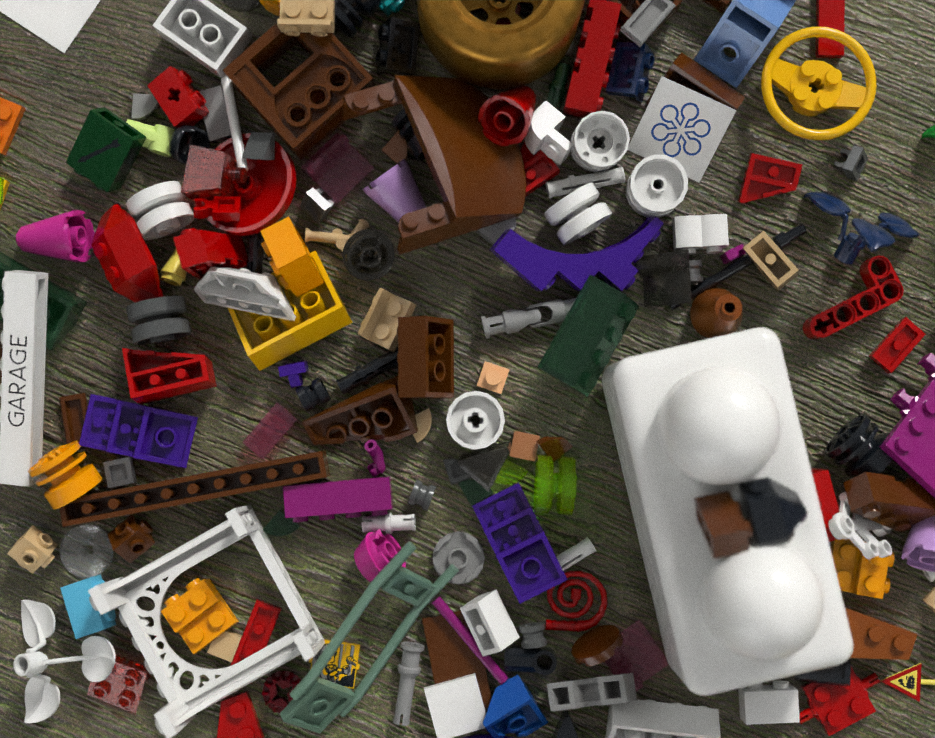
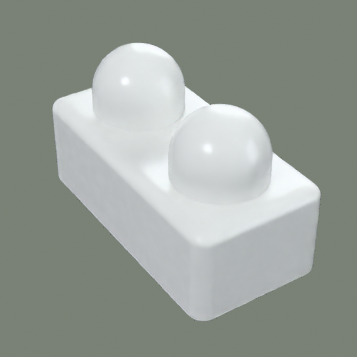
(696, 427)

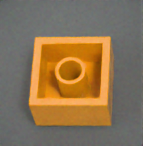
(290, 257)

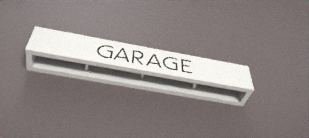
(22, 374)

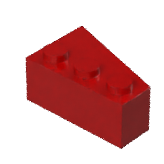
(203, 249)

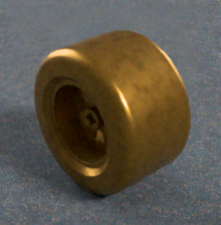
(493, 53)

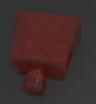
(210, 174)

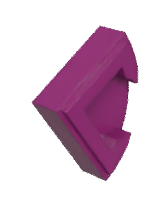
(732, 254)

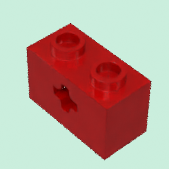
(178, 97)

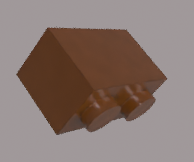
(723, 524)

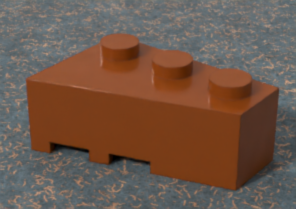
(878, 638)

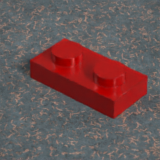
(897, 345)

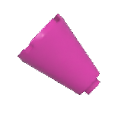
(59, 237)

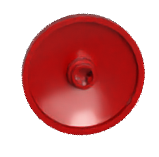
(264, 194)

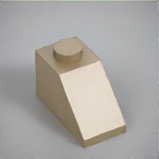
(771, 261)

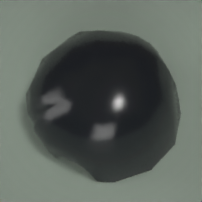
(183, 138)

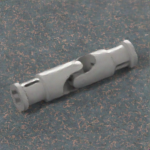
(515, 320)

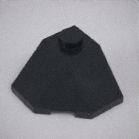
(771, 510)

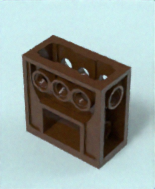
(302, 90)

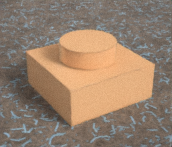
(493, 377)

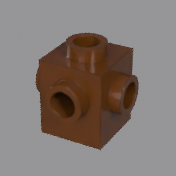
(131, 538)

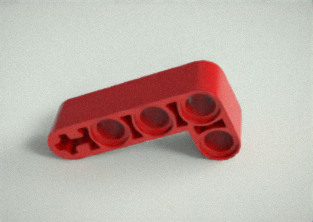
(851, 305)

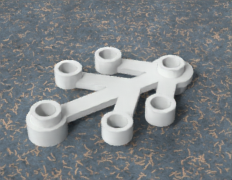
(844, 528)

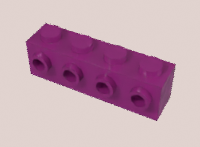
(338, 498)

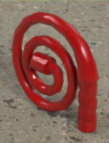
(580, 625)

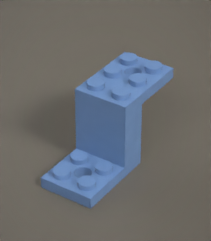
(745, 28)

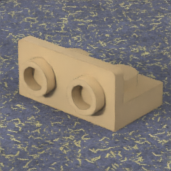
(306, 17)
(382, 319)

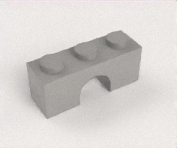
(592, 692)

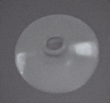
(74, 553)

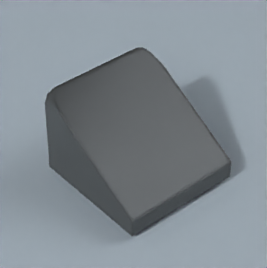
(260, 146)

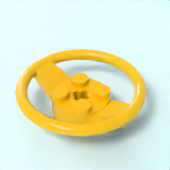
(831, 92)

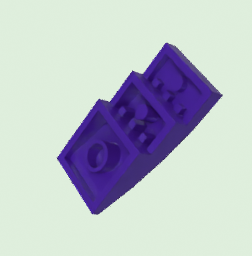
(138, 431)
(519, 542)

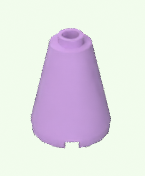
(396, 191)
(920, 545)

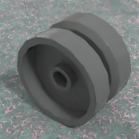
(158, 320)

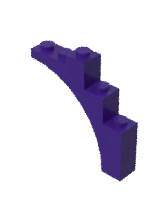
(611, 264)

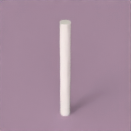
(234, 122)

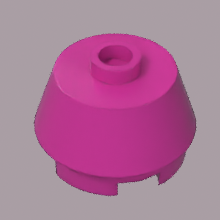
(375, 553)

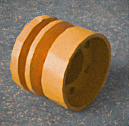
(66, 476)

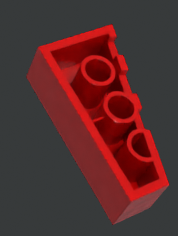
(592, 58)

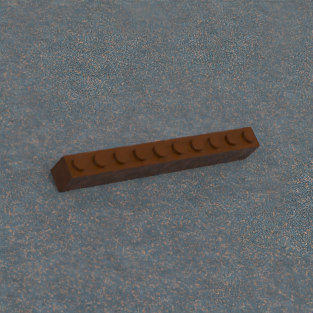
(195, 488)

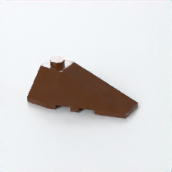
(364, 417)

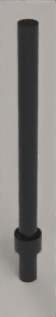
(782, 240)

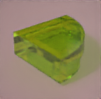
(510, 473)

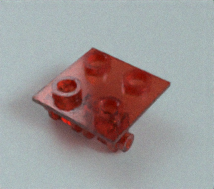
(122, 686)

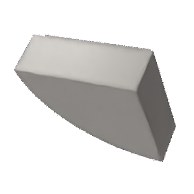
(143, 106)

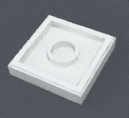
(456, 706)

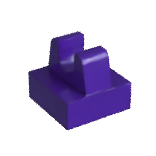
(294, 371)

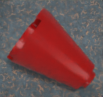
(508, 115)

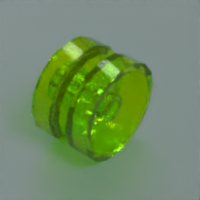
(556, 484)

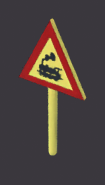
(908, 681)

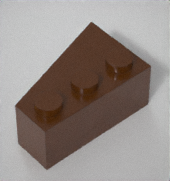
(888, 500)

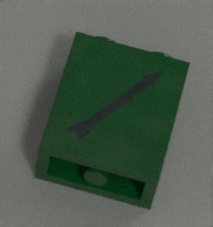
(105, 149)

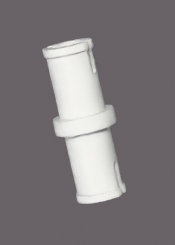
(389, 523)

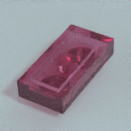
(270, 430)

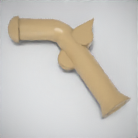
(336, 236)

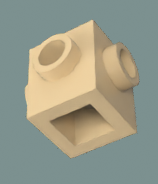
(33, 549)

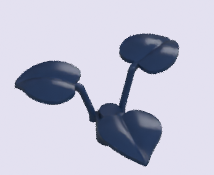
(870, 235)

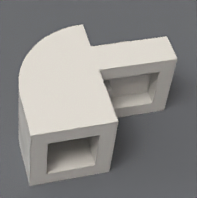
(545, 135)

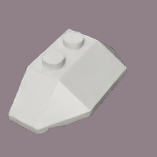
(245, 292)

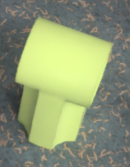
(156, 137)

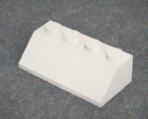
(661, 720)

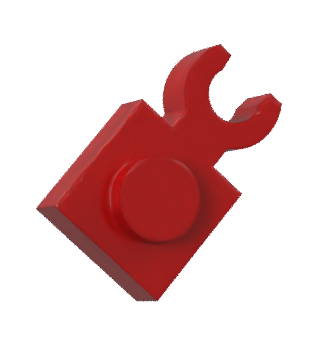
(221, 208)

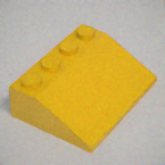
(273, 339)

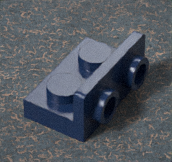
(630, 70)

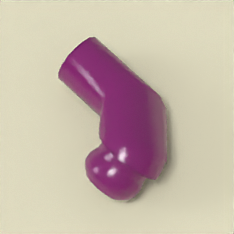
(377, 456)

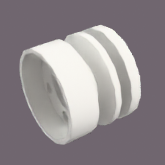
(603, 127)

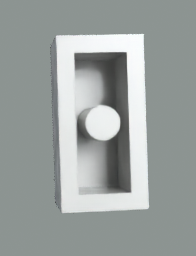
(489, 623)
(769, 703)

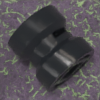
(313, 394)

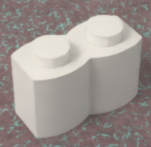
(700, 232)

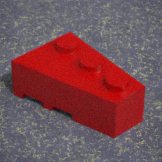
(166, 375)

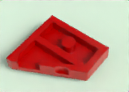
(537, 168)
(768, 177)
(238, 718)

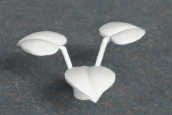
(40, 696)

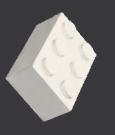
(203, 33)

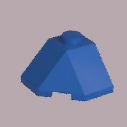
(513, 710)

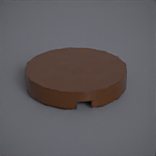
(597, 645)

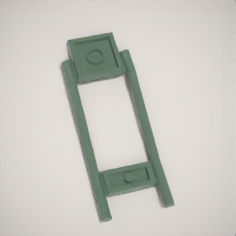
(320, 700)

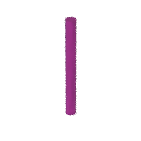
(468, 638)

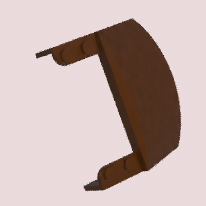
(474, 176)

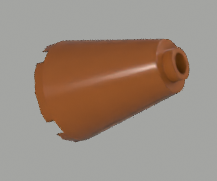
(716, 313)

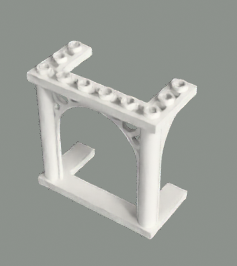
(186, 703)

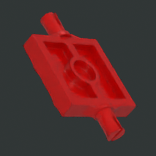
(838, 705)

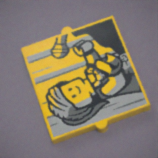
(342, 666)

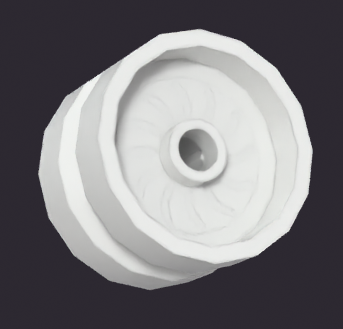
(670, 181)
(160, 210)
(577, 212)
(477, 404)

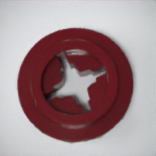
(270, 689)

